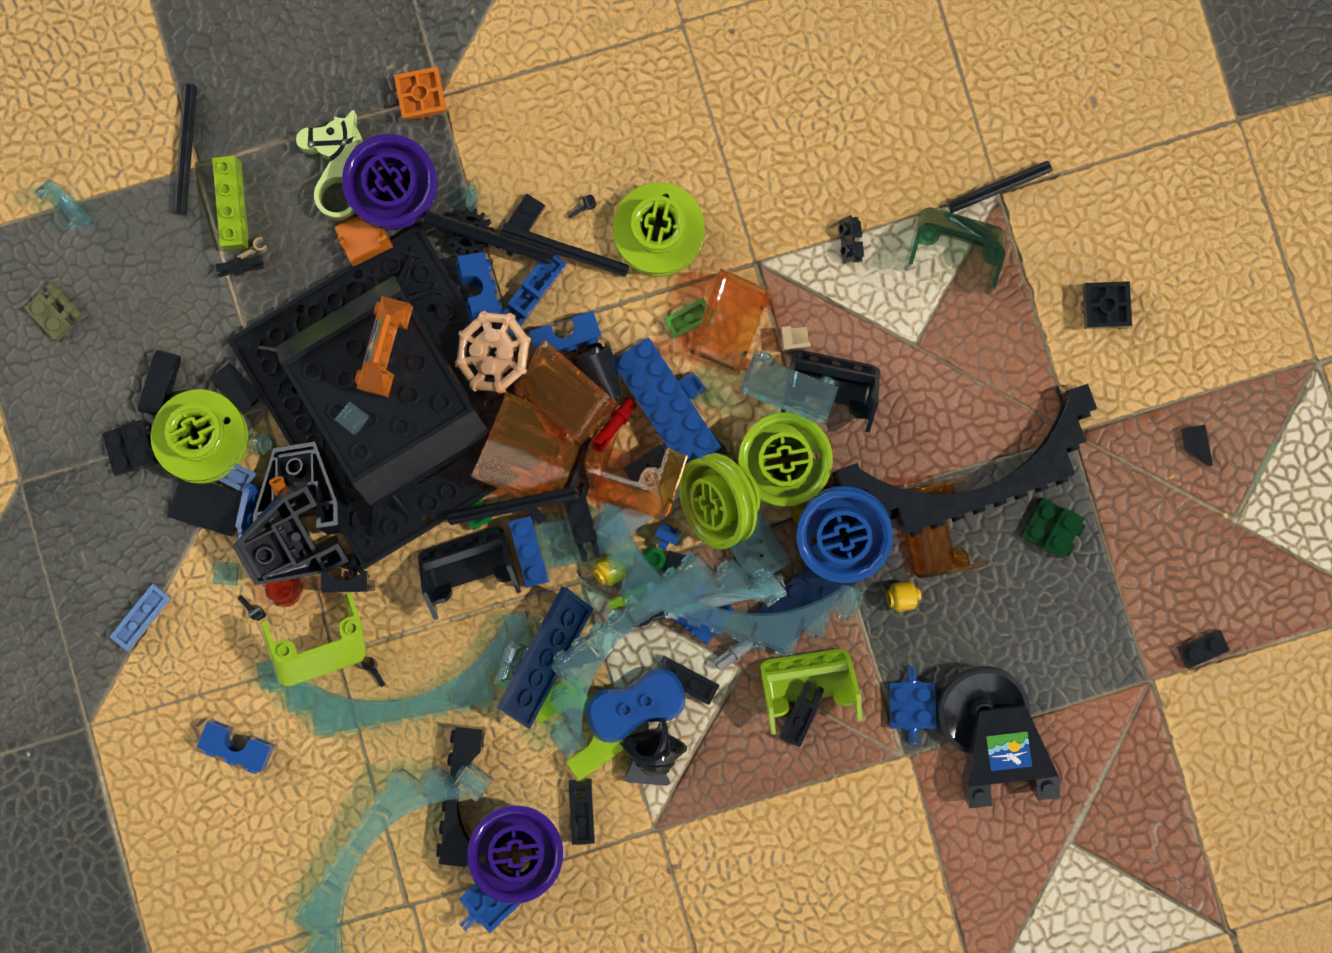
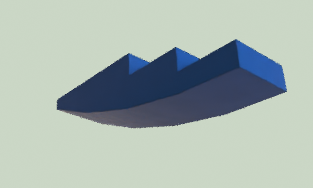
(534, 289)

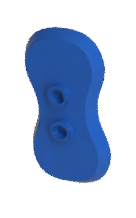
(618, 712)

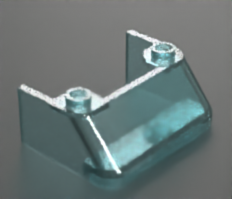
(788, 388)

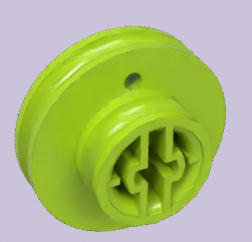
(671, 251)
(805, 438)
(218, 443)
(719, 500)

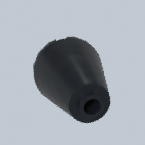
(599, 366)

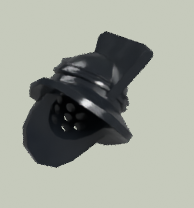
(652, 755)

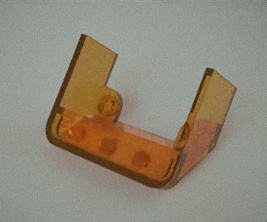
(649, 496)
(932, 550)

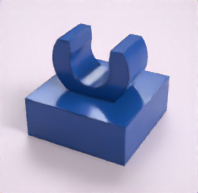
(692, 385)
(667, 535)

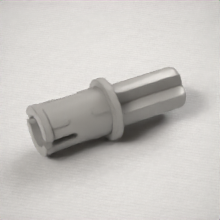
(733, 654)

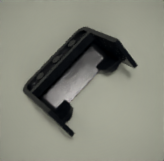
(856, 381)
(463, 562)

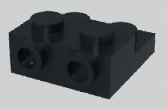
(130, 447)

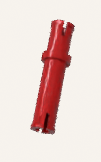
(618, 418)

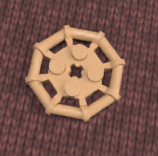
(481, 347)

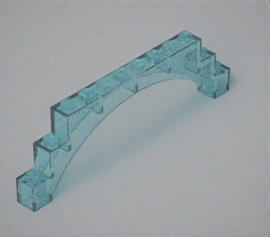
(686, 583)
(770, 630)
(340, 713)
(402, 795)

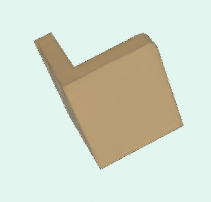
(794, 339)

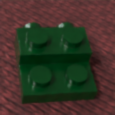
(1053, 528)

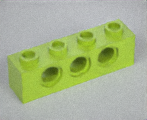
(230, 203)

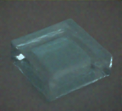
(471, 197)
(352, 418)
(226, 573)

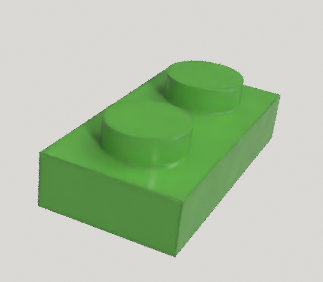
(686, 318)

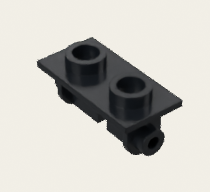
(849, 229)

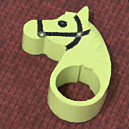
(334, 144)

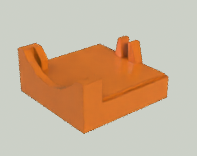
(420, 93)
(362, 240)

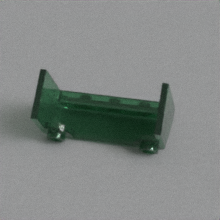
(937, 222)

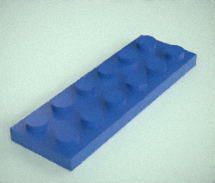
(665, 401)

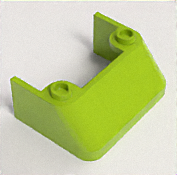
(296, 668)
(828, 669)

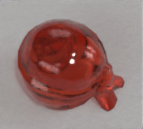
(284, 592)

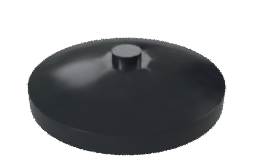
(974, 691)

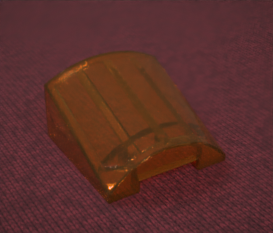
(525, 451)

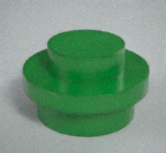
(655, 558)

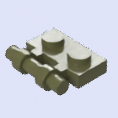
(48, 316)

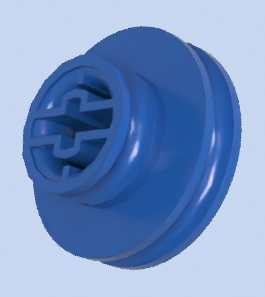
(839, 556)

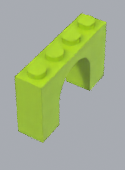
(592, 755)

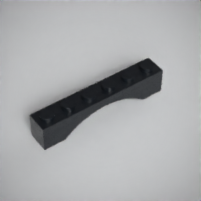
(455, 841)

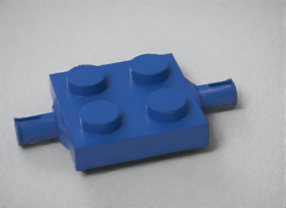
(912, 705)
(484, 909)

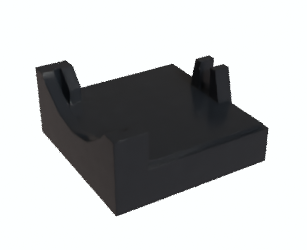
(1107, 305)
(359, 583)

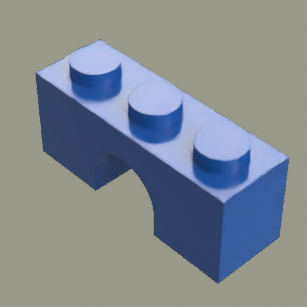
(476, 270)
(585, 333)
(529, 551)
(217, 741)

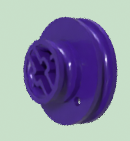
(394, 156)
(542, 841)

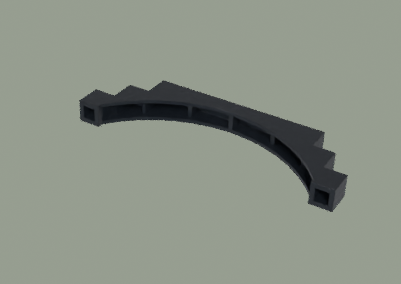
(1046, 465)

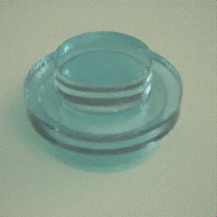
(261, 443)

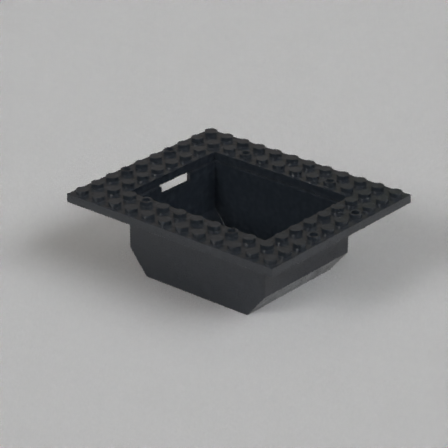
(411, 433)

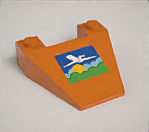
(389, 316)

